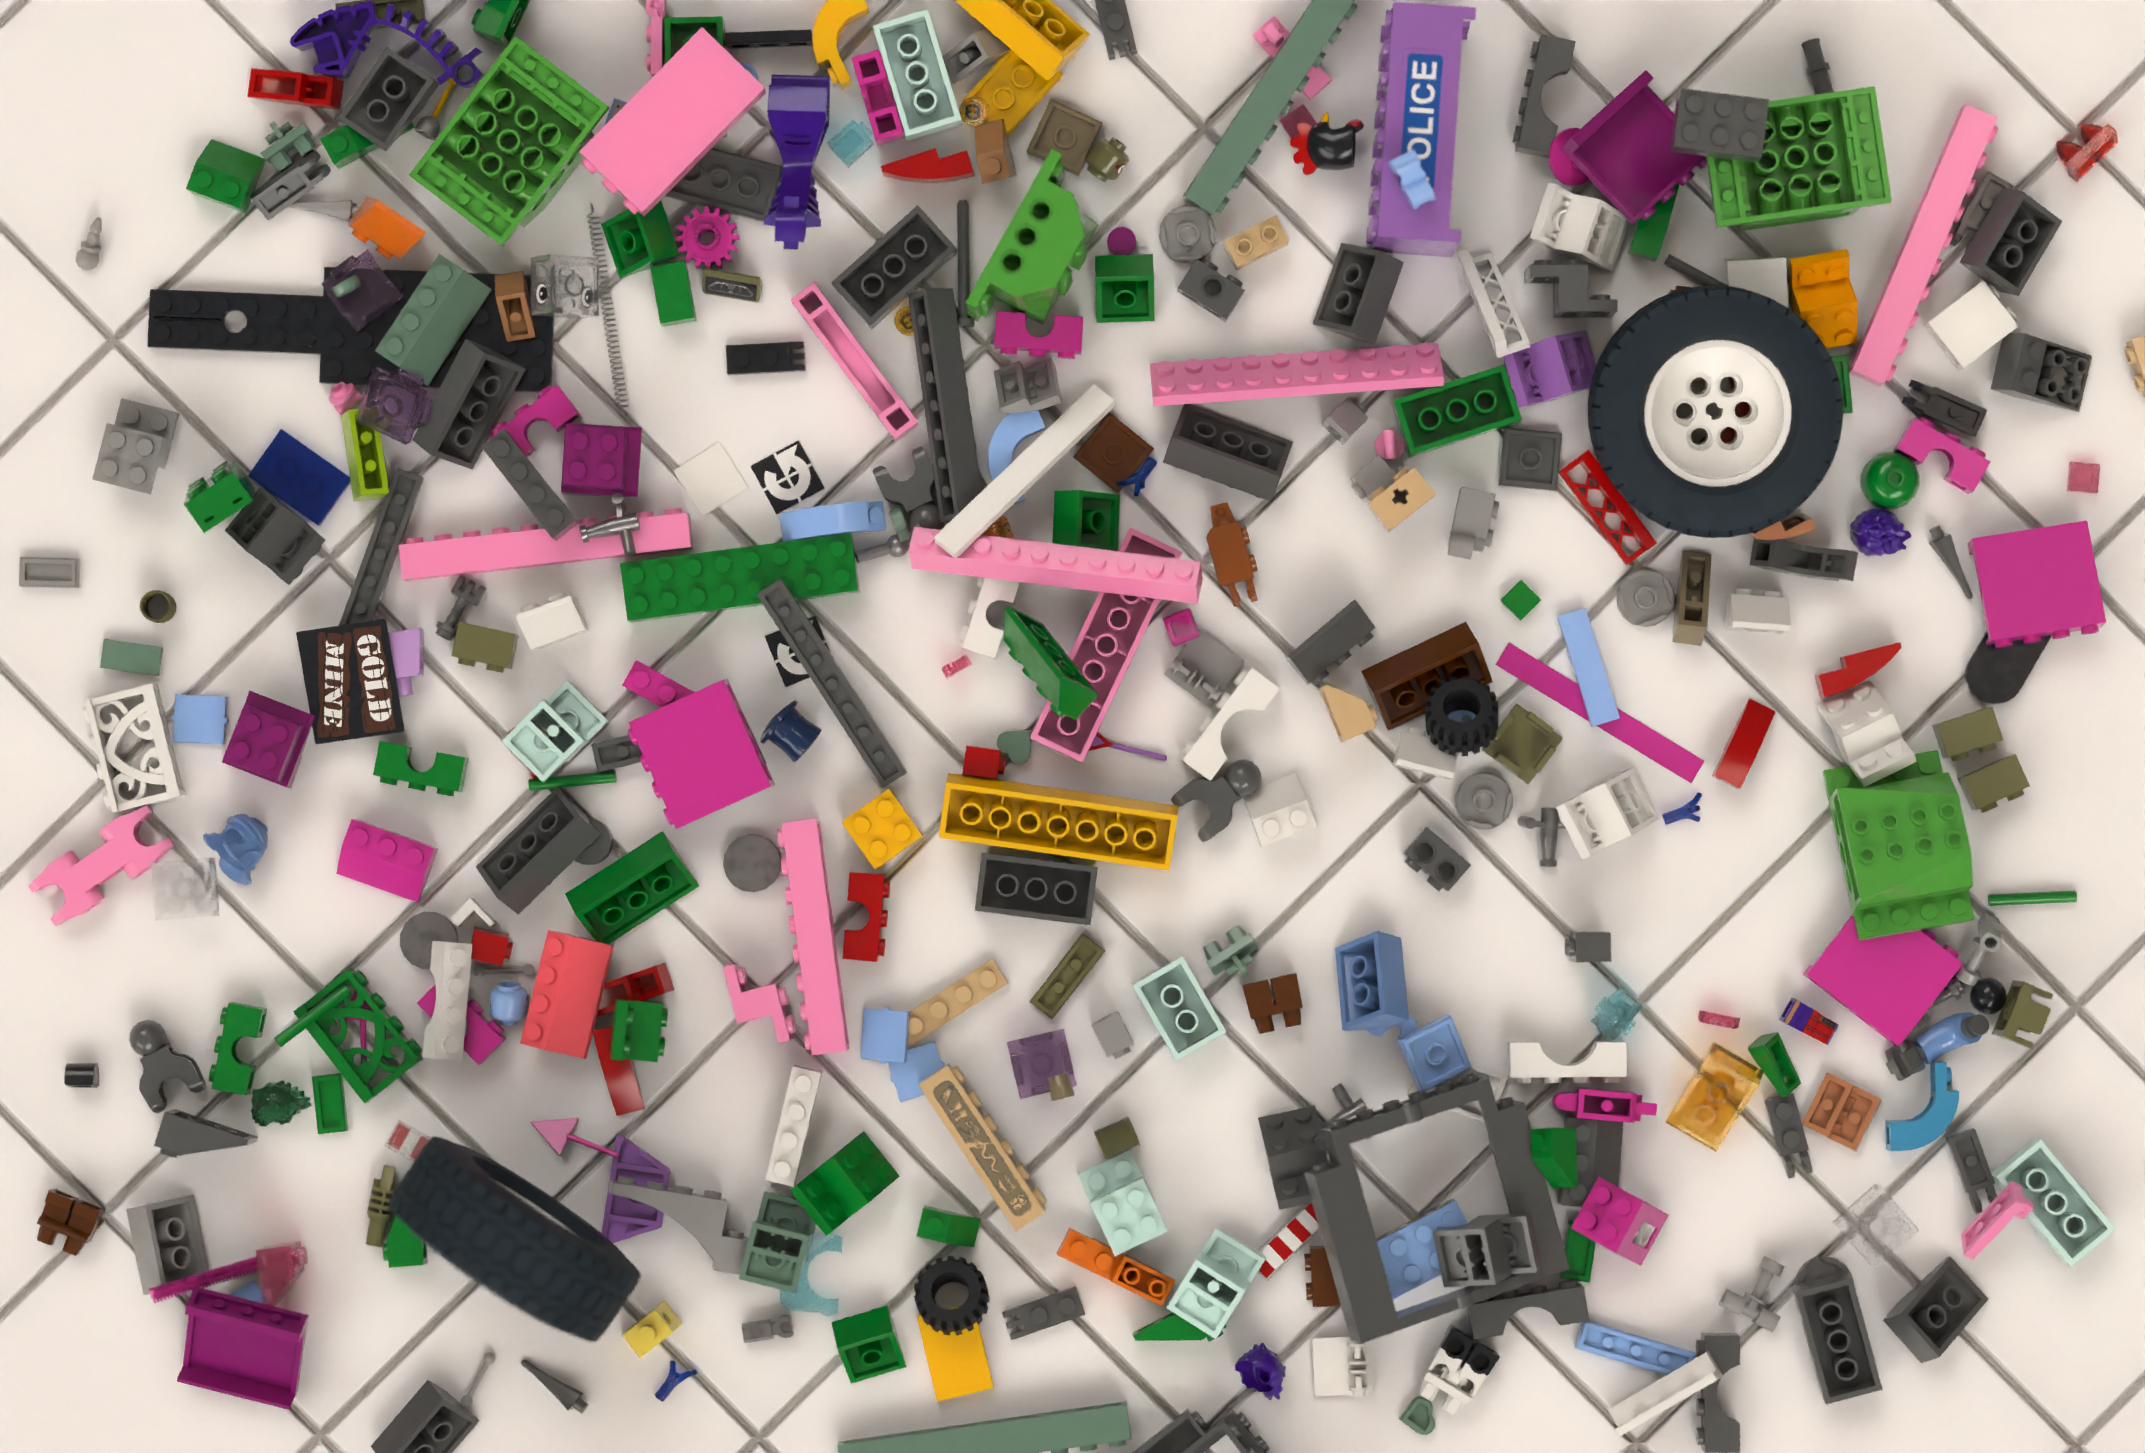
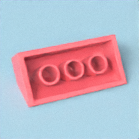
(567, 994)

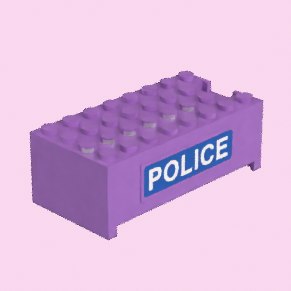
(1417, 113)

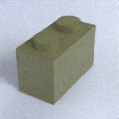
(484, 646)
(1968, 733)
(1993, 783)

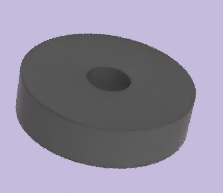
(601, 847)

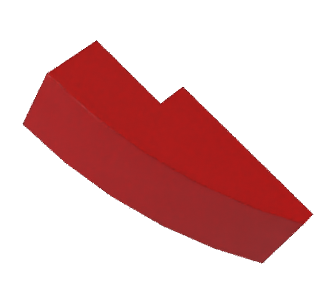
(296, 88)
(928, 168)
(1855, 669)
(1744, 744)
(636, 986)
(619, 1076)

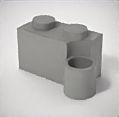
(1471, 522)

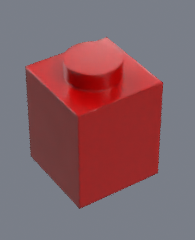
(983, 762)
(490, 946)

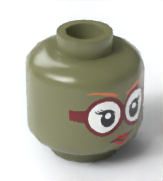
(1107, 159)

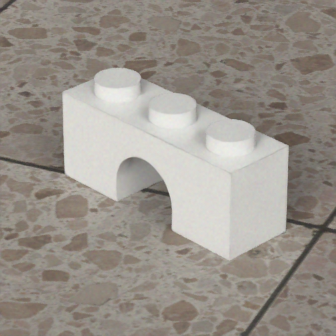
(980, 635)

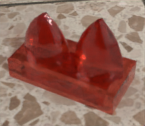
(2081, 159)

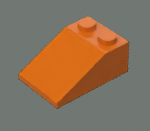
(385, 228)

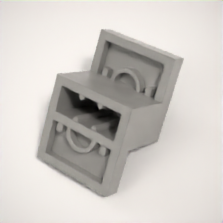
(135, 446)

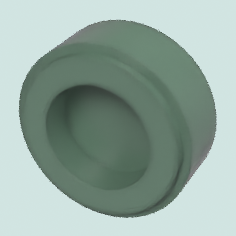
(346, 286)

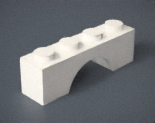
(1206, 753)
(451, 973)
(1604, 1060)
(793, 1125)

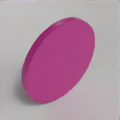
(1561, 165)

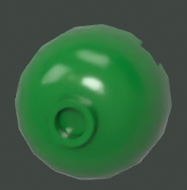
(1890, 480)

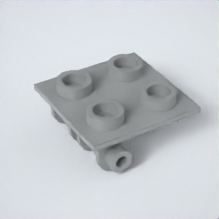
(1204, 668)

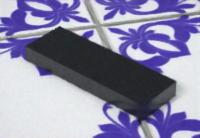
(768, 39)

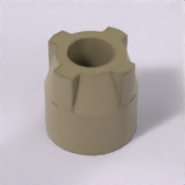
(1060, 1087)

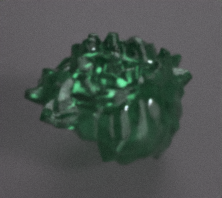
(277, 1103)

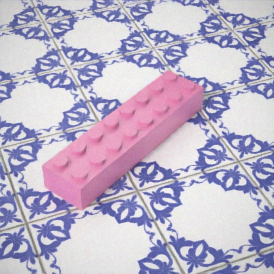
(1103, 656)
(814, 935)

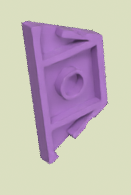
(626, 1216)

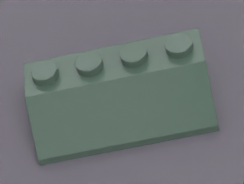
(433, 319)

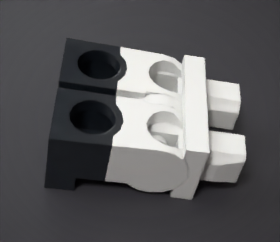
(1455, 1379)

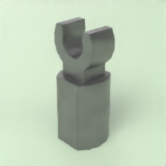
(765, 1330)

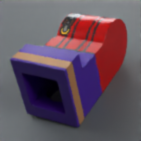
(1808, 1021)

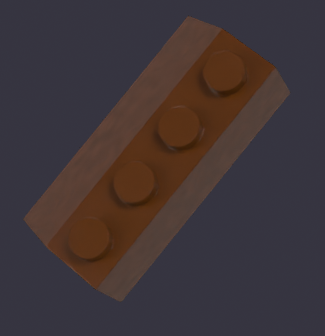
(1405, 680)

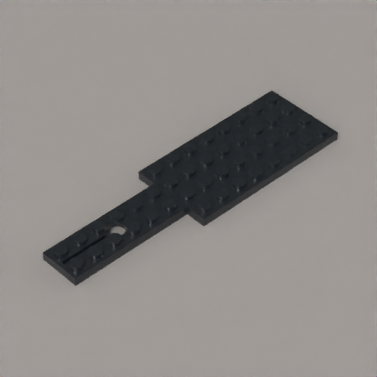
(317, 327)

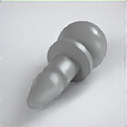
(88, 257)

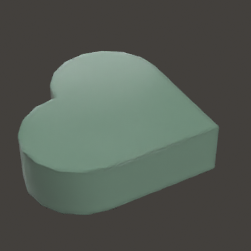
(900, 525)
(1016, 745)
(1419, 1416)

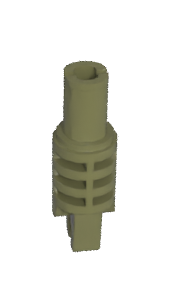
(378, 1207)

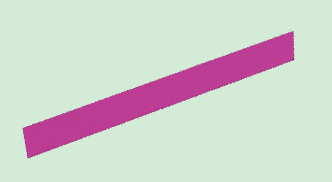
(1625, 729)

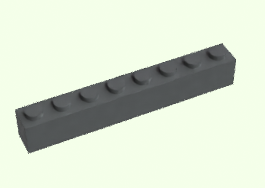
(945, 399)

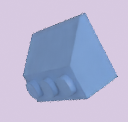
(1372, 982)

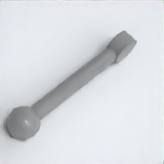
(528, 970)
(467, 1400)

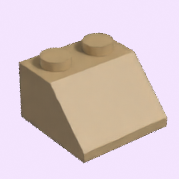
(1348, 713)

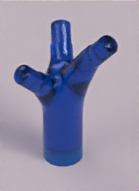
(1140, 476)
(1684, 812)
(672, 1381)

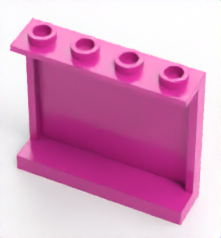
(2038, 583)
(700, 754)
(1885, 978)

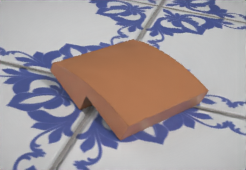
(1789, 528)
(1841, 1111)

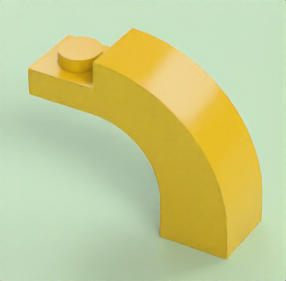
(827, 28)

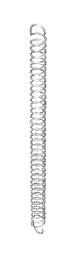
(607, 309)

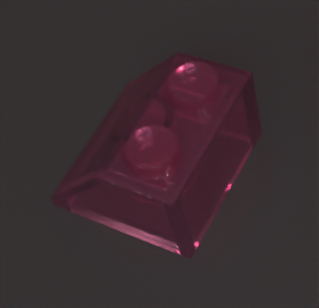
(279, 1269)

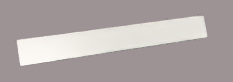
(1024, 471)

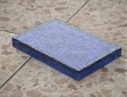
(300, 477)

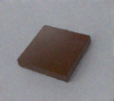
(1113, 452)

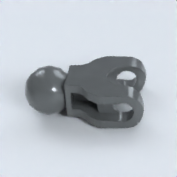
(914, 493)
(1240, 779)
(160, 1063)

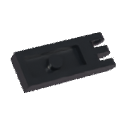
(764, 358)

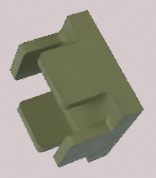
(1523, 743)
(2022, 1013)

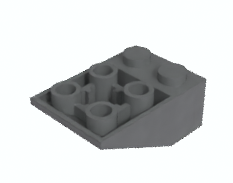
(2041, 371)

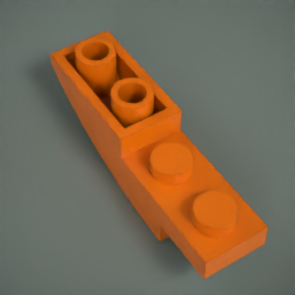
(1118, 1269)

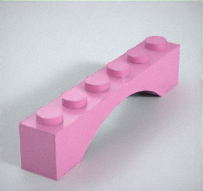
(854, 362)

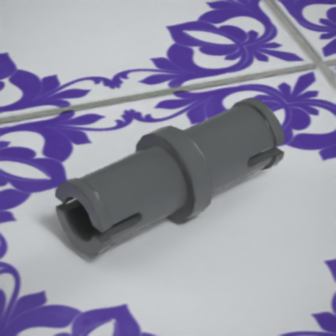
(1817, 66)

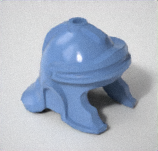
(239, 846)

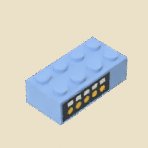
(1411, 1251)

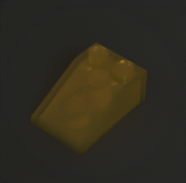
(1715, 1096)

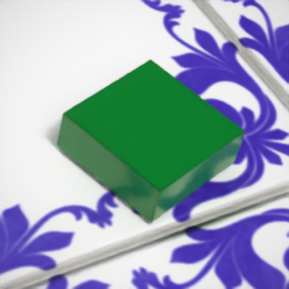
(1520, 600)

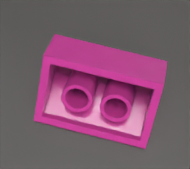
(386, 860)

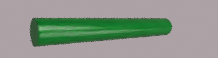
(573, 780)
(2032, 898)
(313, 1015)

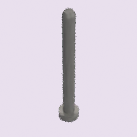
(964, 319)

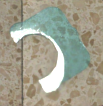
(805, 1298)

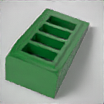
(1775, 1062)

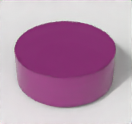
(1121, 241)

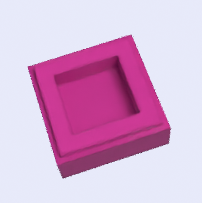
(1181, 627)

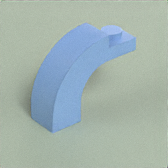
(1008, 436)
(833, 520)

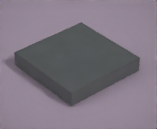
(1530, 459)

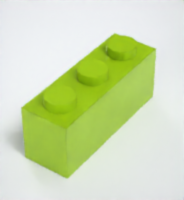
(364, 459)

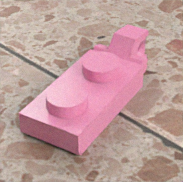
(656, 35)

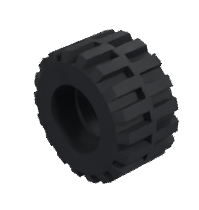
(1461, 695)
(941, 1274)

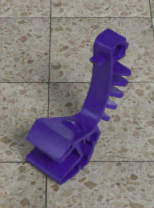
(343, 32)
(799, 123)

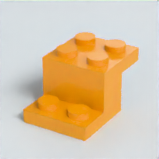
(1825, 296)

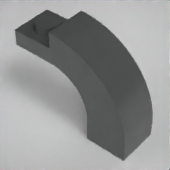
(1804, 560)

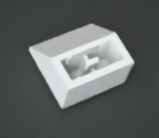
(552, 621)

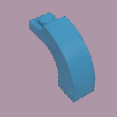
(1932, 1121)

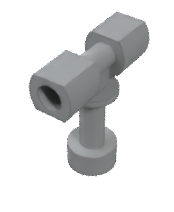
(1988, 940)
(1752, 1303)

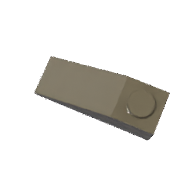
(1692, 598)

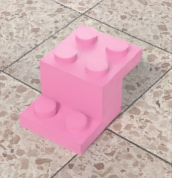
(759, 1002)

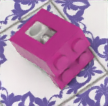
(1619, 1221)

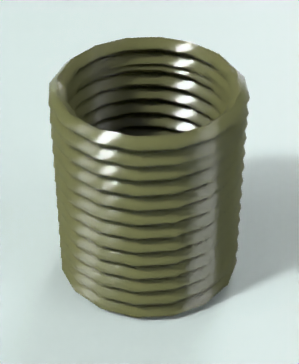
(144, 606)
(1117, 1138)

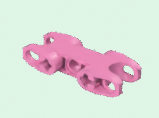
(83, 877)

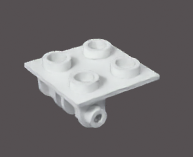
(1341, 1367)

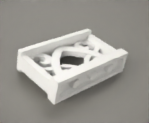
(167, 771)

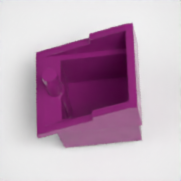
(601, 460)
(269, 739)

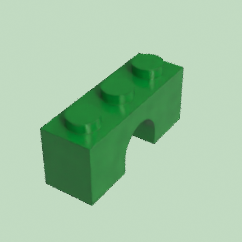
(394, 764)
(230, 1072)

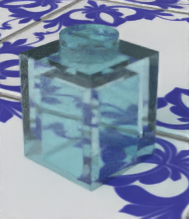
(851, 142)

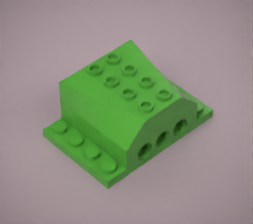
(511, 143)
(1816, 164)
(1037, 249)
(1902, 848)

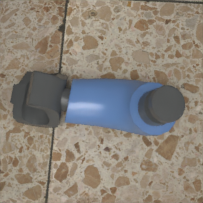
(1935, 1042)

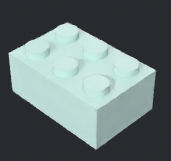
(1179, 1008)

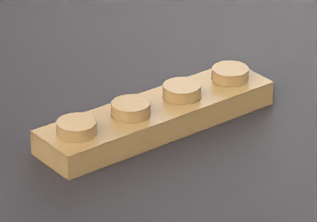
(954, 1000)

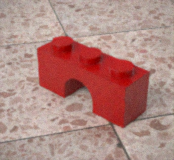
(870, 891)

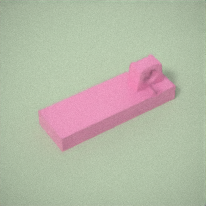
(1271, 38)
(1994, 1218)

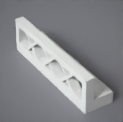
(1487, 306)
(1664, 1393)

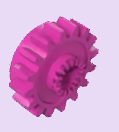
(697, 227)

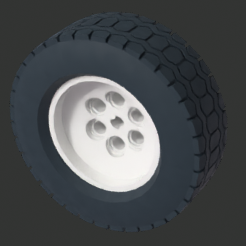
(1777, 447)
(514, 1239)

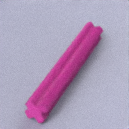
(204, 1279)

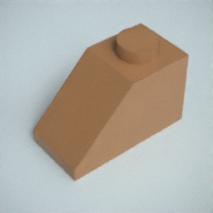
(993, 152)
(514, 306)

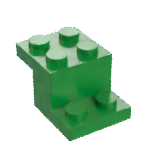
(638, 1030)
(844, 1183)

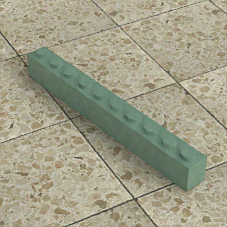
(1266, 103)
(1021, 1434)

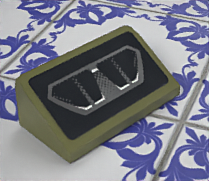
(731, 285)

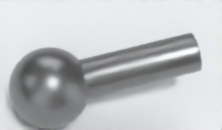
(891, 547)

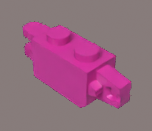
(1604, 1105)

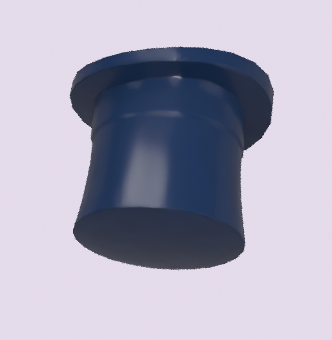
(791, 732)

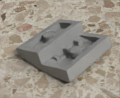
(1027, 388)

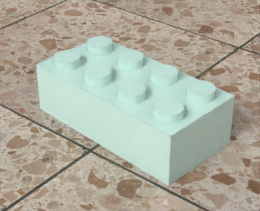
(917, 75)
(2061, 1207)

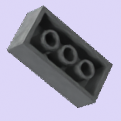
(894, 267)
(1036, 889)
(1837, 1337)

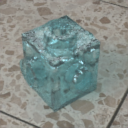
(1616, 1014)

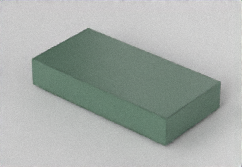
(131, 657)

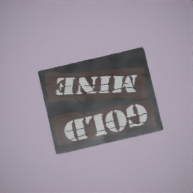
(350, 681)

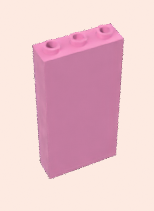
(671, 122)

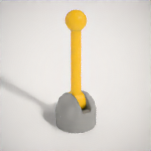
(428, 125)

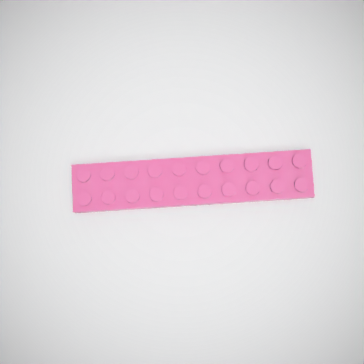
(1296, 374)

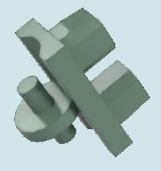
(296, 138)
(1233, 957)

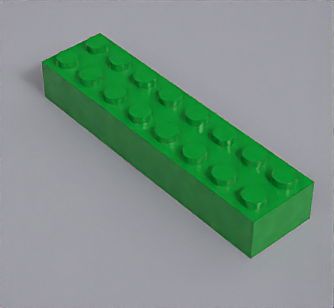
(735, 575)

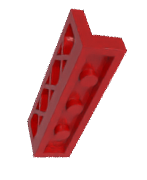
(1617, 502)

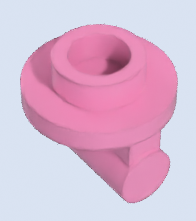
(344, 397)
(1389, 445)

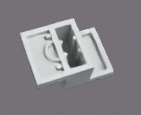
(1579, 227)
(1867, 733)
(1607, 813)

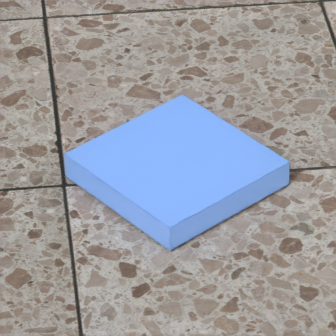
(1434, 1053)

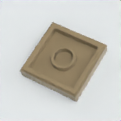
(1066, 133)

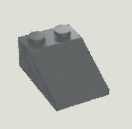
(388, 99)
(188, 1134)
(1936, 1311)

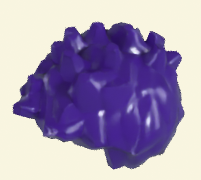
(1878, 533)
(1262, 1371)

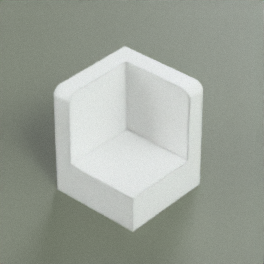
(472, 915)

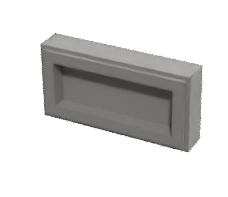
(49, 572)

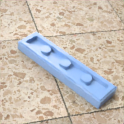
(1588, 667)
(1631, 1348)

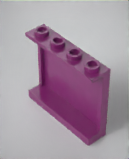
(1629, 151)
(243, 1348)

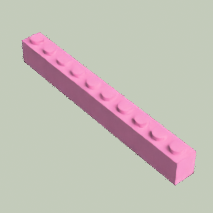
(1923, 245)
(536, 547)
(1062, 566)

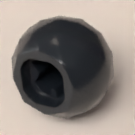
(1988, 996)

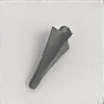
(1944, 547)
(568, 1396)

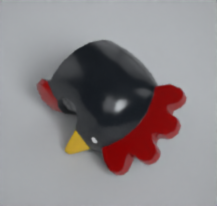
(1325, 147)

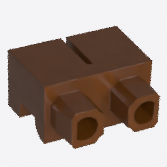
(1286, 997)
(69, 1217)

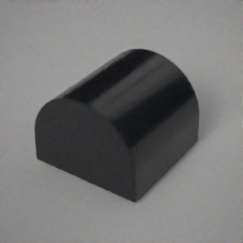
(81, 1075)

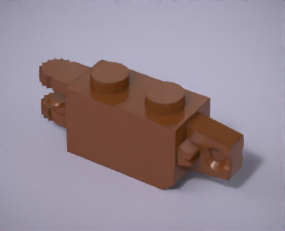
(1229, 552)

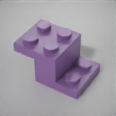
(1551, 368)

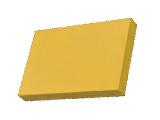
(1012, 90)
(956, 1361)

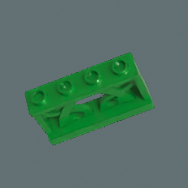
(355, 1075)

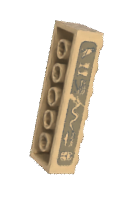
(983, 1147)

